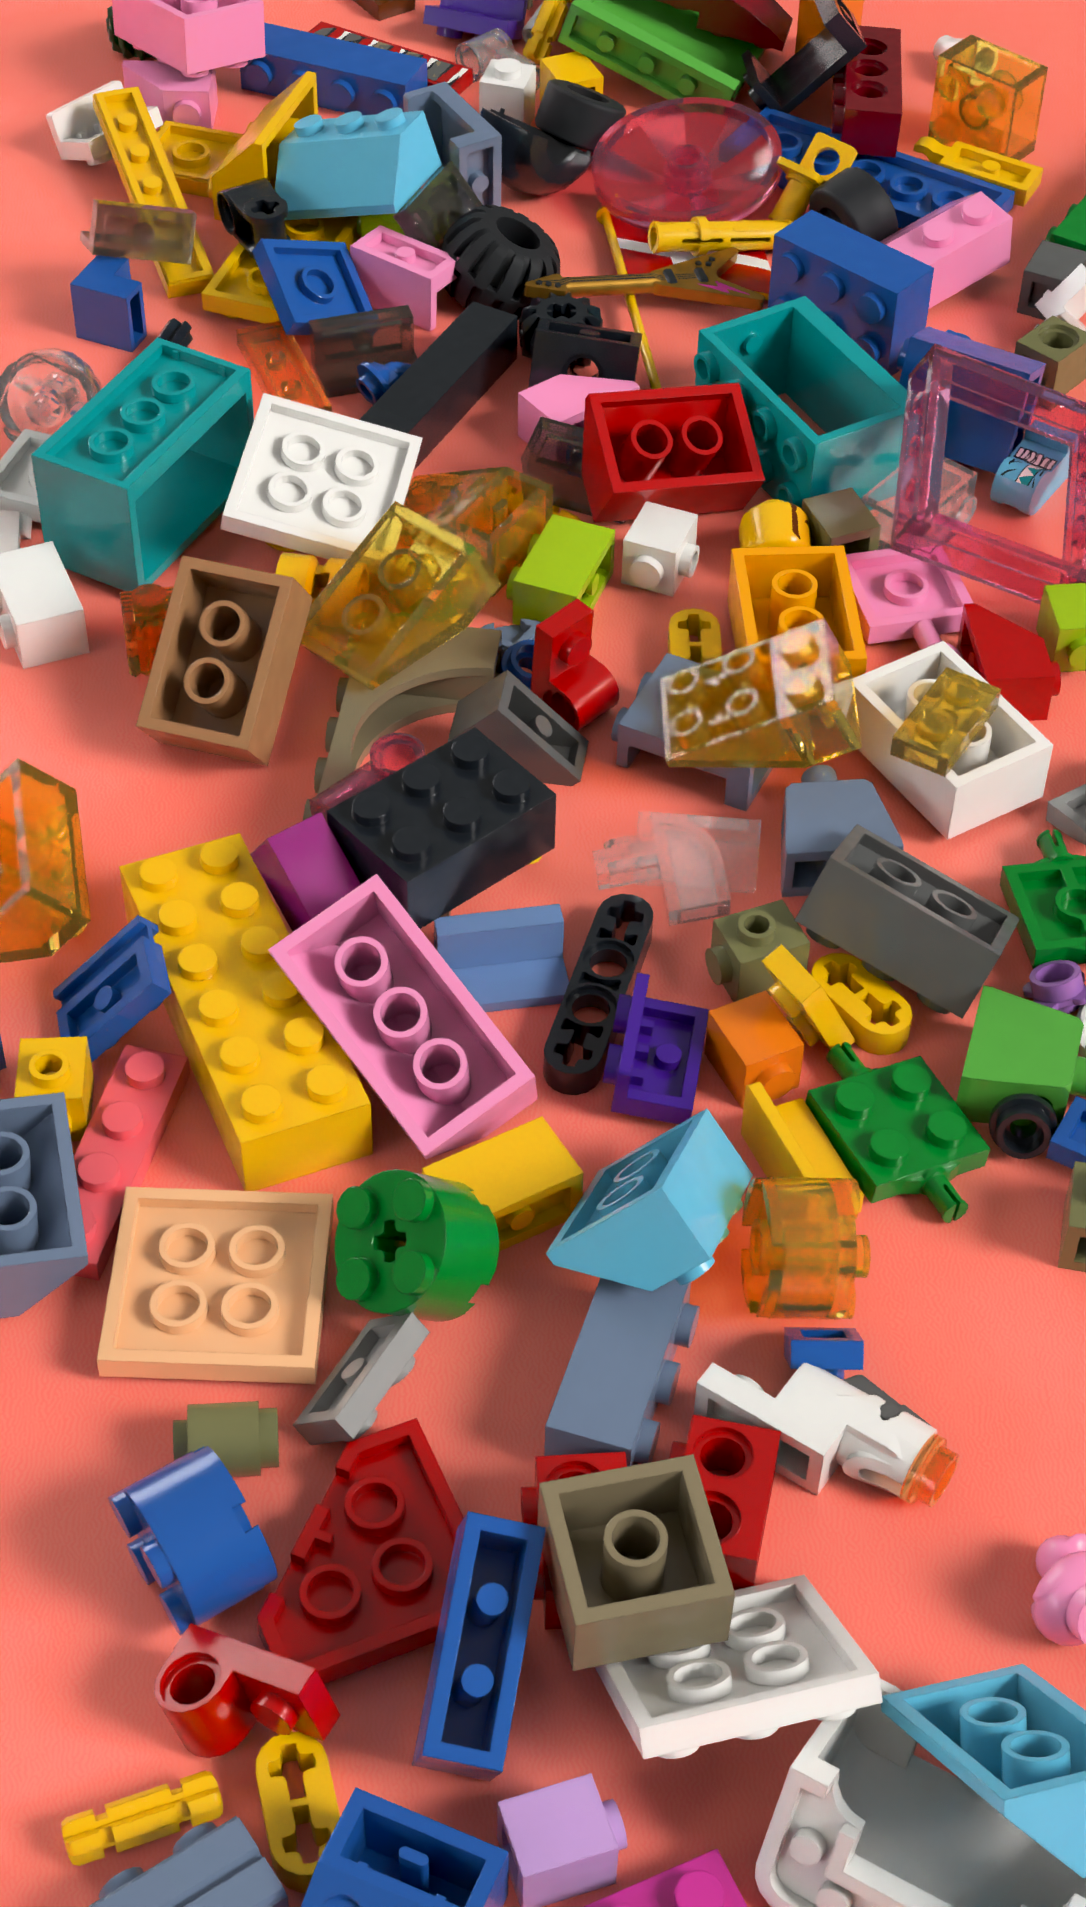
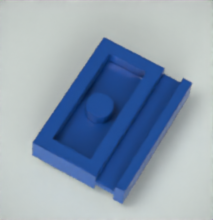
(114, 988)

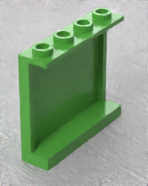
(657, 47)

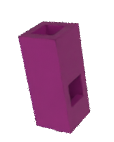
(305, 869)

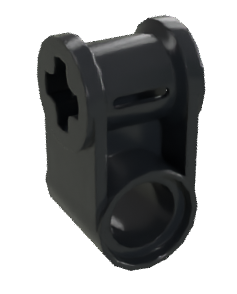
(253, 213)

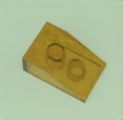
(397, 598)

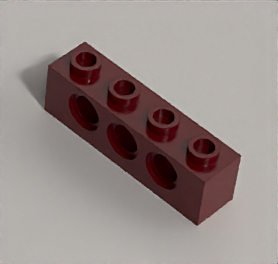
(870, 95)

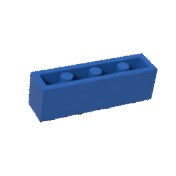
(346, 72)

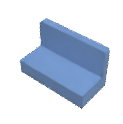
(506, 955)

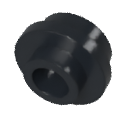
(1017, 1140)

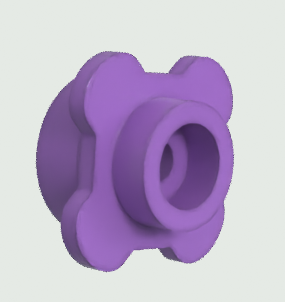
(1057, 985)

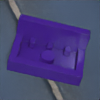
(476, 17)
(659, 1056)

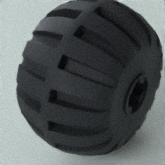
(497, 257)

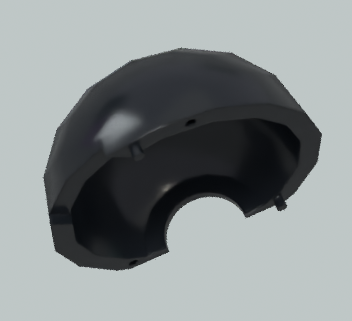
(534, 159)

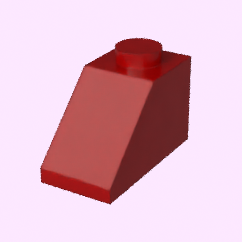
(1009, 660)

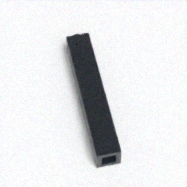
(449, 376)

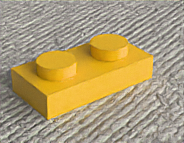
(804, 1001)

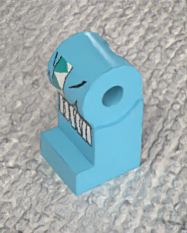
(1031, 473)

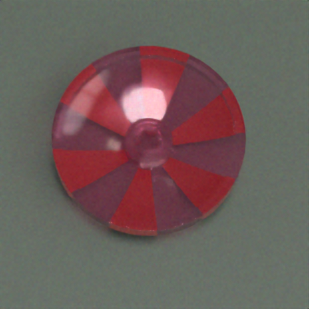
(687, 162)

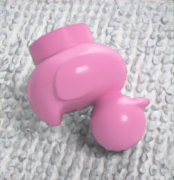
(1061, 1592)

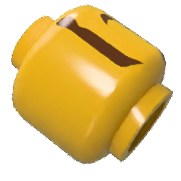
(774, 525)

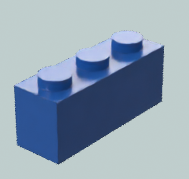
(479, 1647)

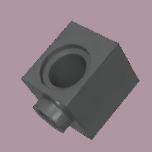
(1046, 271)

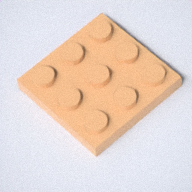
(217, 1286)

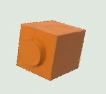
(754, 1044)

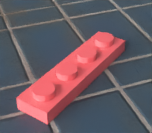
(123, 1142)

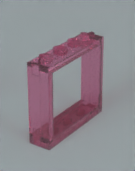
(956, 545)

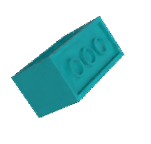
(830, 377)
(144, 464)

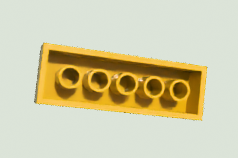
(253, 1043)

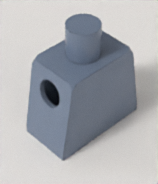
(819, 818)

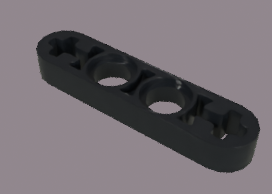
(597, 991)

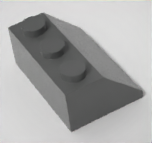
(906, 921)

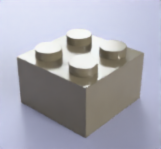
(634, 1562)

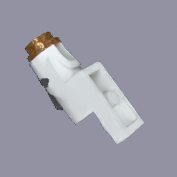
(836, 1424)

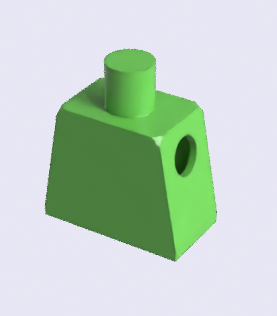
(1020, 1050)

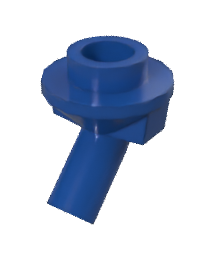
(378, 378)

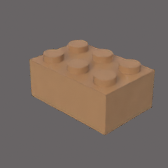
(224, 660)

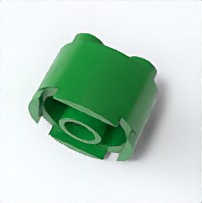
(414, 1245)

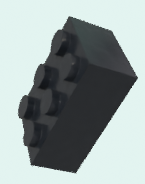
(447, 825)

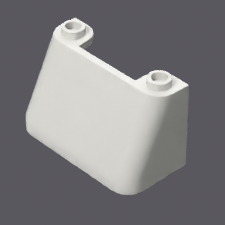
(891, 1830)

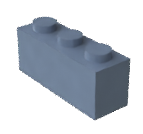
(622, 1371)

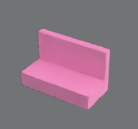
(402, 273)

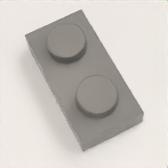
(357, 1384)

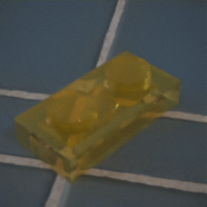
(945, 721)

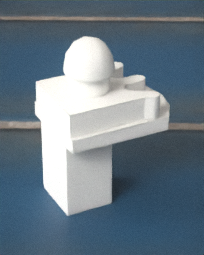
(1067, 299)

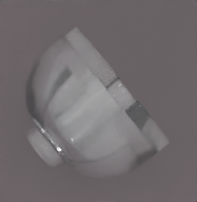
(44, 390)

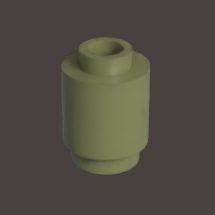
(236, 1431)

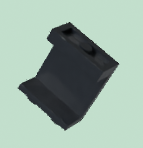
(810, 65)

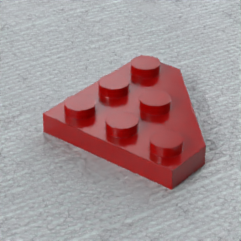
(368, 1561)

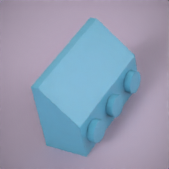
(354, 164)
(657, 1209)
(1012, 1745)

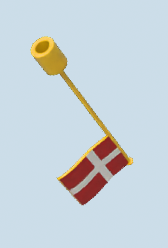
(633, 256)

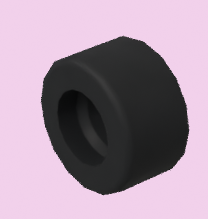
(576, 114)
(856, 202)

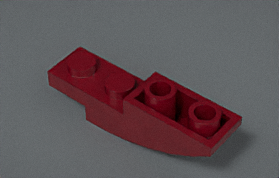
(747, 20)

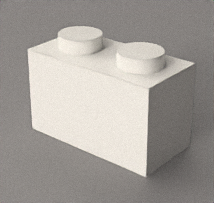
(39, 607)

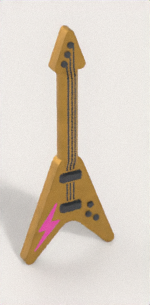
(687, 280)

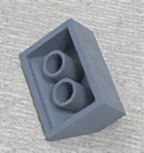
(38, 1202)

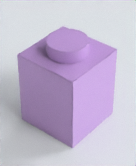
(560, 1841)

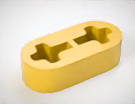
(696, 623)
(865, 1000)
(283, 1814)

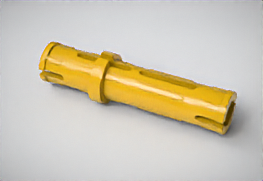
(703, 235)

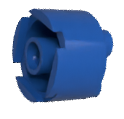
(194, 1538)

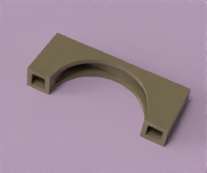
(418, 692)

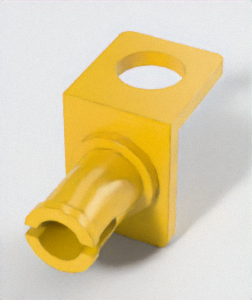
(803, 177)

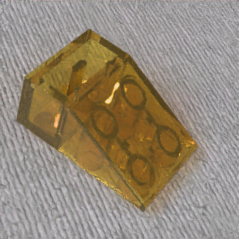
(488, 509)
(764, 705)

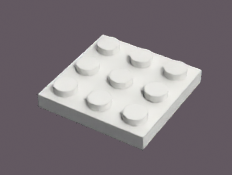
(317, 478)
(779, 1668)

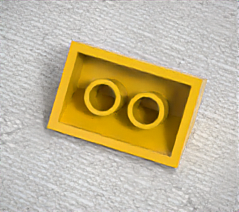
(258, 149)

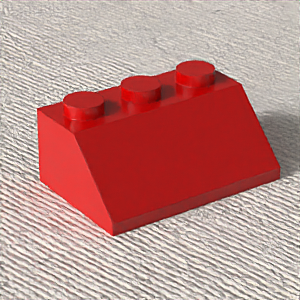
(668, 448)

